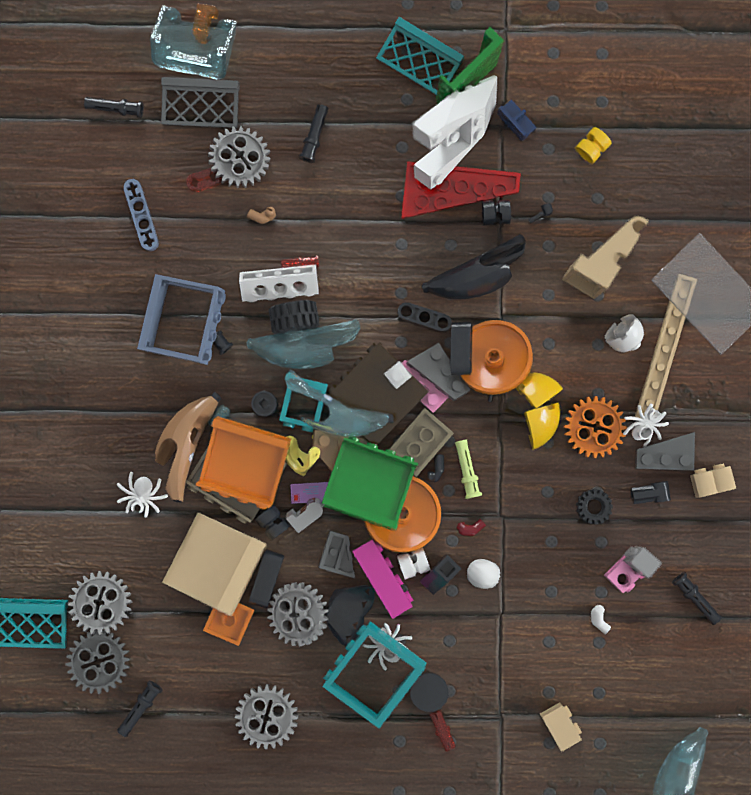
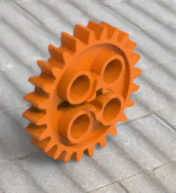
(599, 410)

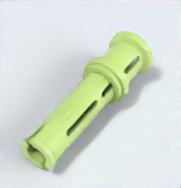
(469, 478)

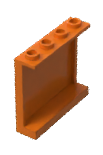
(244, 462)

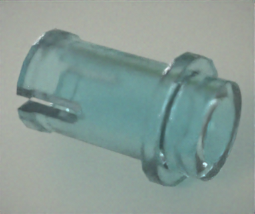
(222, 412)

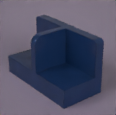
(516, 120)

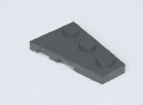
(435, 367)
(668, 455)

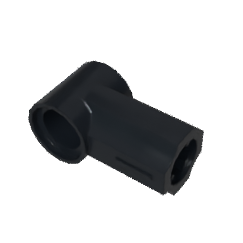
(655, 492)

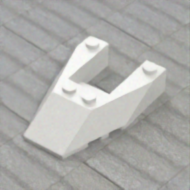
(456, 126)

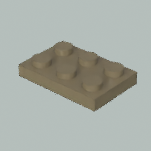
(422, 439)

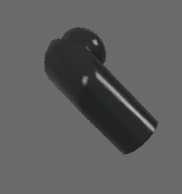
(439, 468)

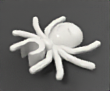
(644, 427)
(141, 494)
(385, 652)

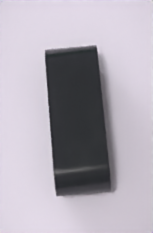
(431, 324)
(461, 348)
(266, 578)

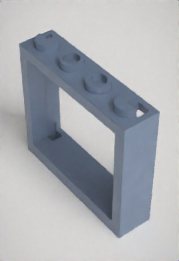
(154, 312)

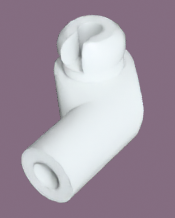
(597, 619)

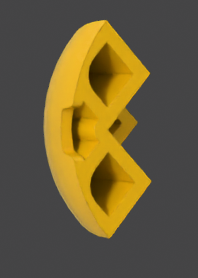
(538, 388)
(542, 424)

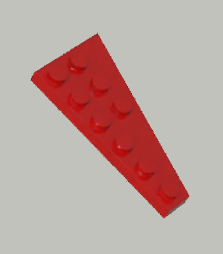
(459, 188)

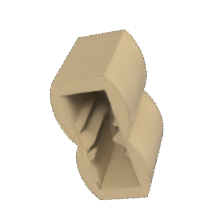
(712, 481)

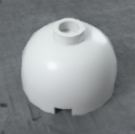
(625, 335)

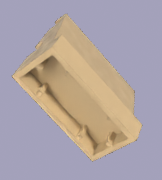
(596, 273)
(214, 564)

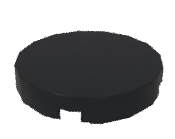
(429, 692)

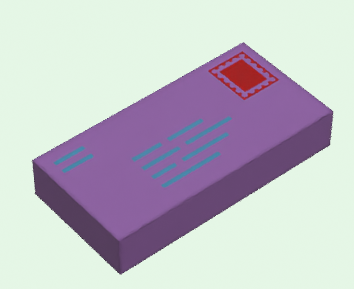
(303, 492)

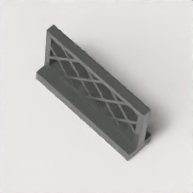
(196, 86)

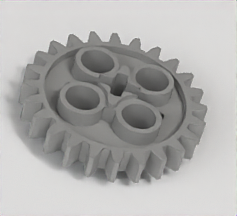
(252, 147)
(117, 606)
(313, 613)
(250, 711)

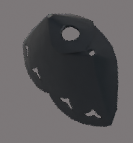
(346, 609)

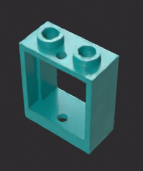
(289, 422)

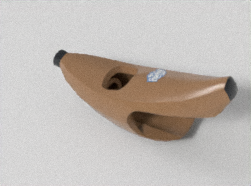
(184, 435)

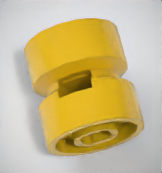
(595, 143)

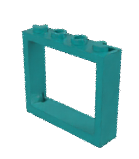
(394, 646)

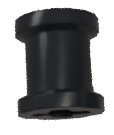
(221, 343)

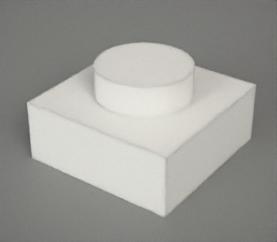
(397, 374)

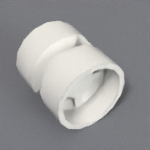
(406, 562)

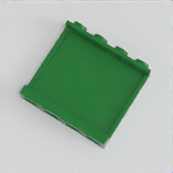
(476, 70)
(369, 483)

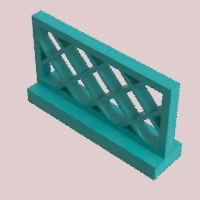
(427, 41)
(31, 607)

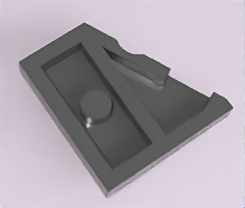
(337, 555)

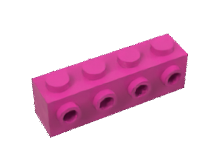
(382, 578)

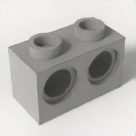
(641, 561)

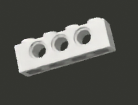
(285, 276)

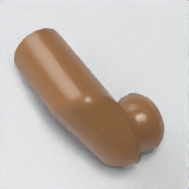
(262, 217)

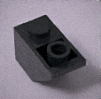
(440, 574)

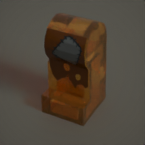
(203, 21)

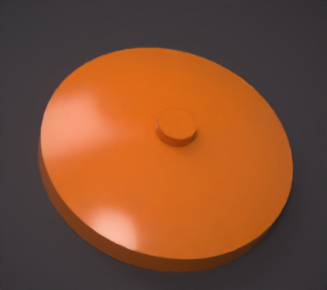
(499, 357)
(417, 521)

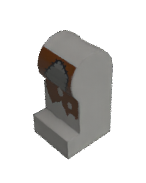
(305, 515)

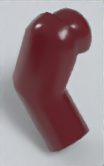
(470, 530)

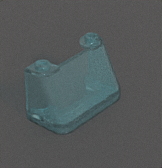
(177, 48)

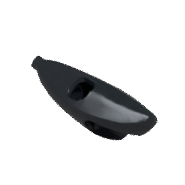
(479, 275)

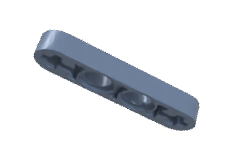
(140, 215)

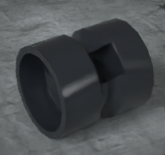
(489, 213)
(264, 404)
(272, 522)

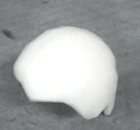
(483, 573)

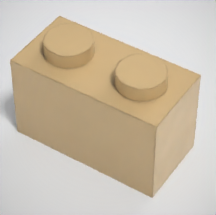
(561, 727)

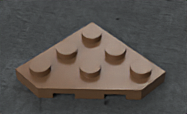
(330, 446)

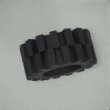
(605, 509)

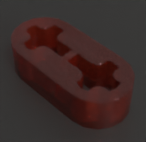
(205, 184)

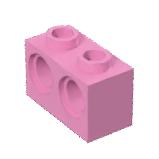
(622, 567)

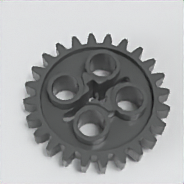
(103, 678)

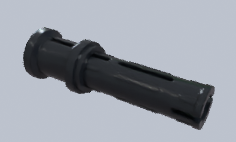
(123, 107)
(312, 142)
(690, 591)
(144, 701)

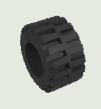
(293, 316)

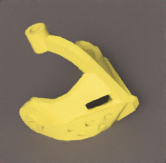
(308, 459)

